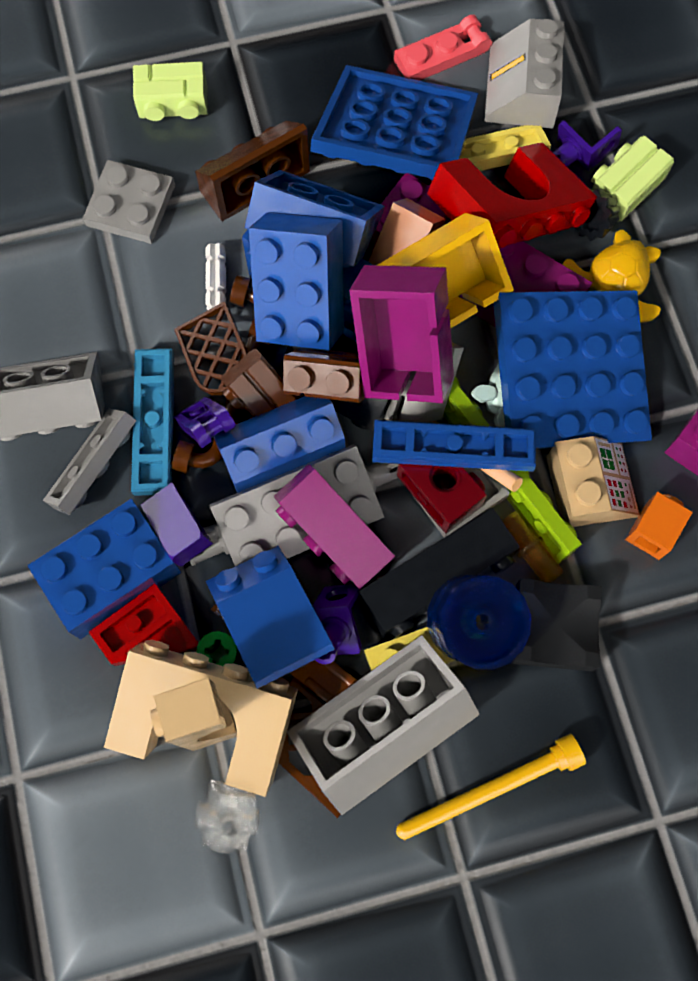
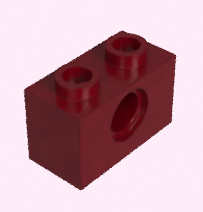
(445, 506)

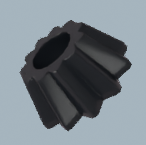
(602, 216)

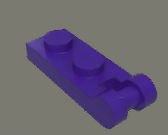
(204, 420)

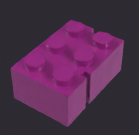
(403, 329)

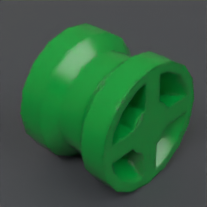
(219, 655)

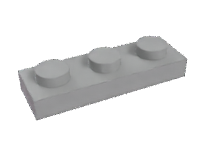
(90, 461)

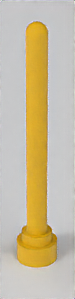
(563, 755)

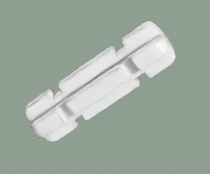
(215, 275)

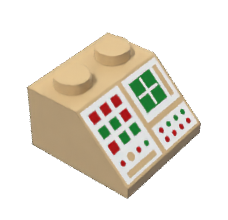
(591, 481)

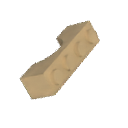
(192, 716)

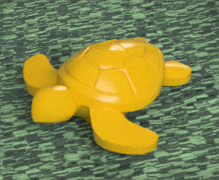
(622, 268)

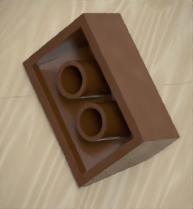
(231, 178)

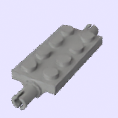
(251, 524)

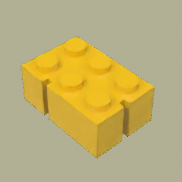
(471, 263)

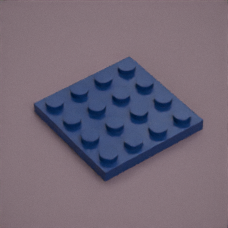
(394, 122)
(573, 365)

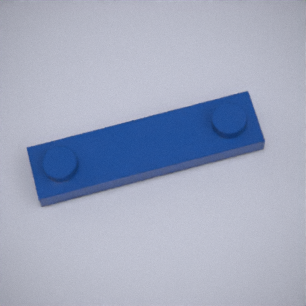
(454, 445)

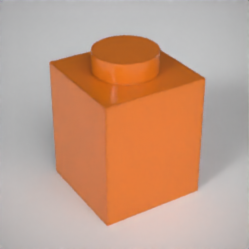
(659, 525)

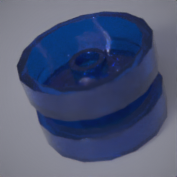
(484, 643)

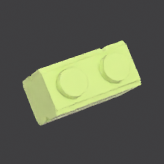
(170, 90)
(633, 174)

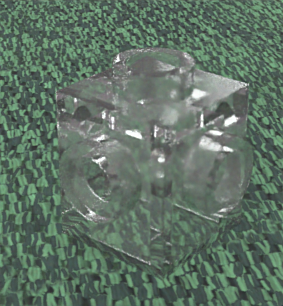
(227, 817)

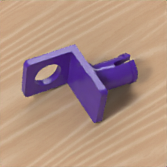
(575, 148)
(338, 620)

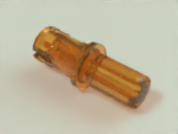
(532, 549)

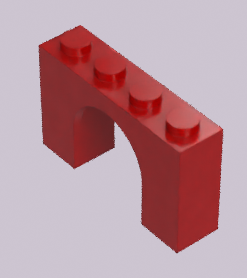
(551, 190)

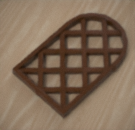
(187, 350)

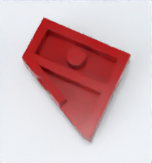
(143, 619)

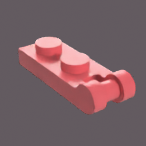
(443, 50)

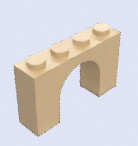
(259, 713)

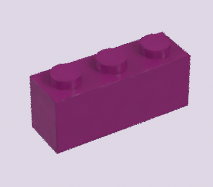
(332, 527)

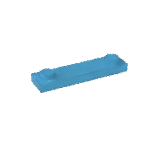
(154, 421)

